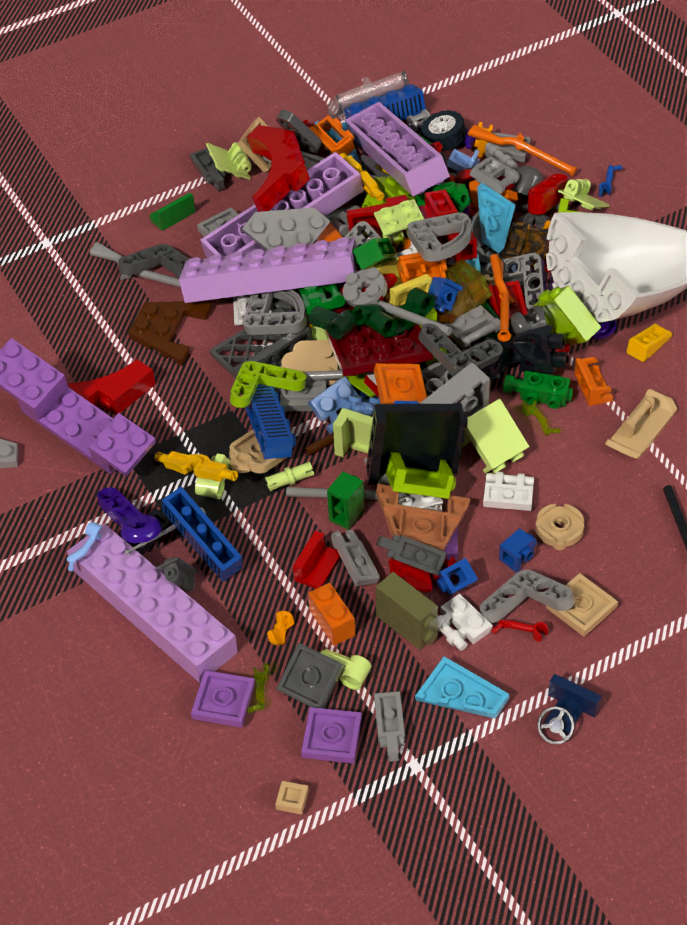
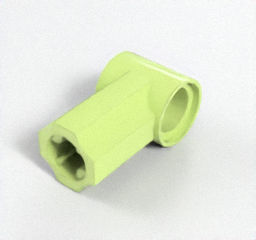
(209, 487)
(355, 669)

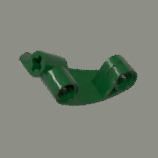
(389, 325)

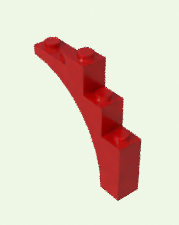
(287, 164)
(367, 214)
(118, 389)

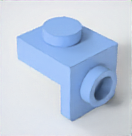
(459, 160)

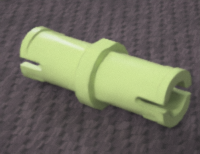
(289, 476)

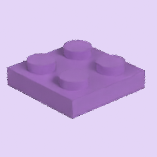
(223, 698)
(331, 735)

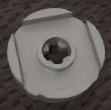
(368, 278)

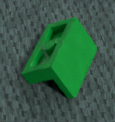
(173, 212)

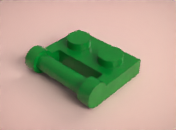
(315, 296)

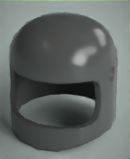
(528, 178)
(520, 323)

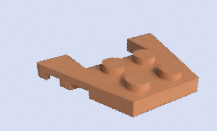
(421, 524)

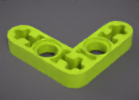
(260, 373)

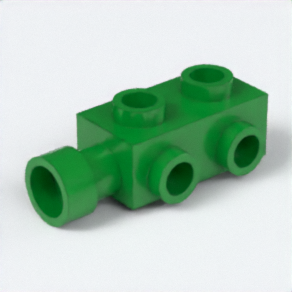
(457, 192)
(541, 388)

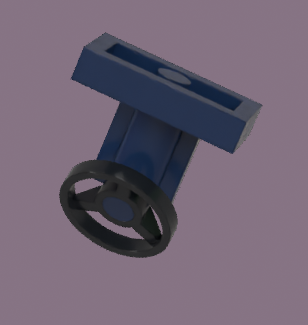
(571, 704)

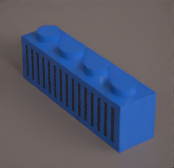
(400, 102)
(270, 424)
(202, 534)

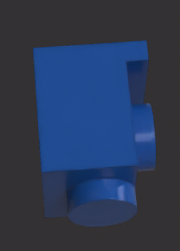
(444, 292)
(517, 549)
(464, 573)

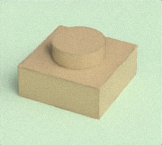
(292, 797)

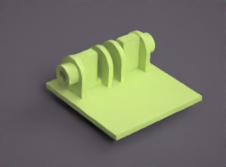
(231, 161)
(578, 191)
(397, 218)

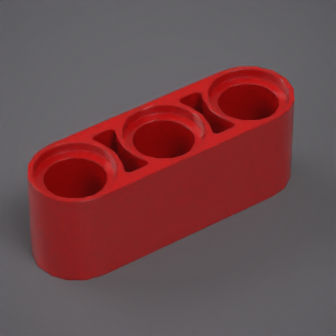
(545, 194)

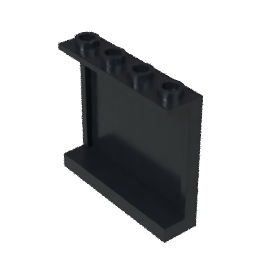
(419, 433)

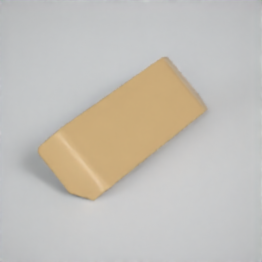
(643, 424)

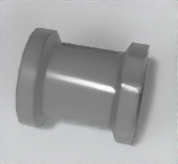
(412, 121)

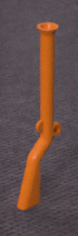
(480, 133)
(506, 299)

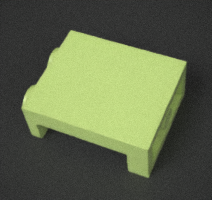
(351, 431)
(495, 436)

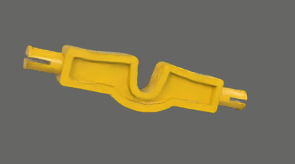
(368, 182)
(201, 464)

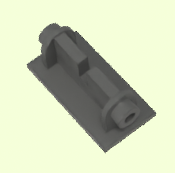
(179, 573)

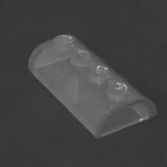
(364, 92)

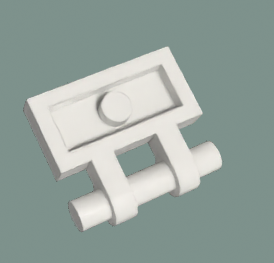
(508, 491)
(465, 619)

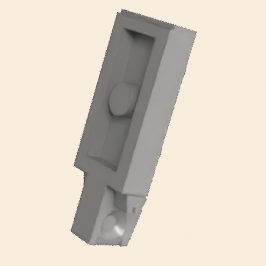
(390, 722)

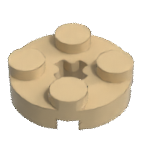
(555, 536)

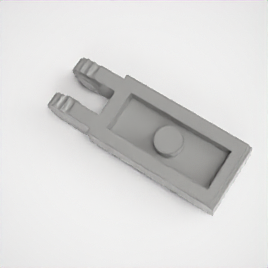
(355, 558)

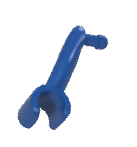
(606, 186)

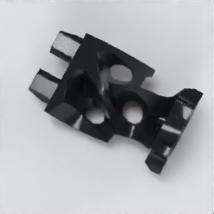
(541, 353)

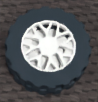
(446, 128)

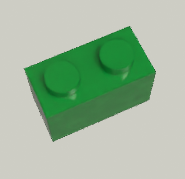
(374, 253)
(345, 500)

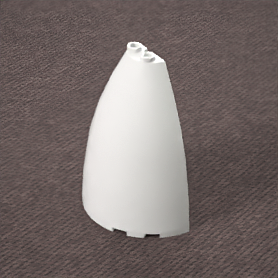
(616, 262)

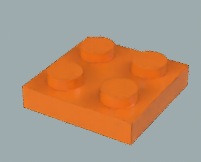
(399, 383)

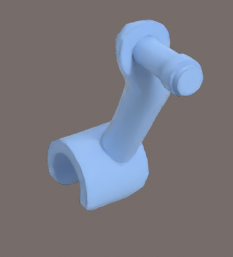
(91, 530)

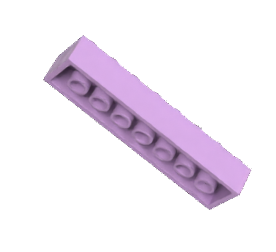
(397, 149)
(329, 187)
(268, 270)
(155, 605)

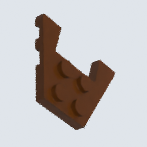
(159, 322)

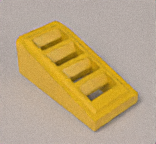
(646, 344)

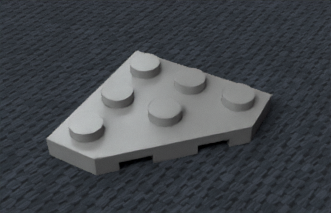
(285, 227)

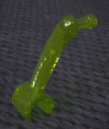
(532, 410)
(260, 678)

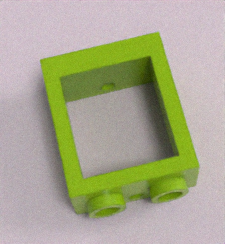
(567, 315)

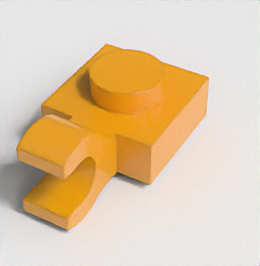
(480, 144)

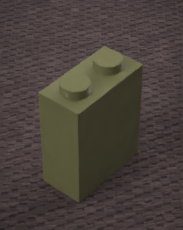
(407, 611)

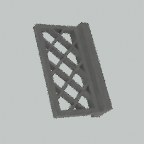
(269, 354)

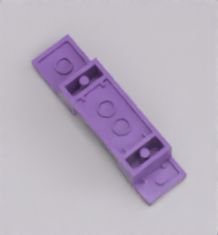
(80, 424)

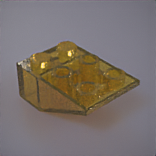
(474, 289)

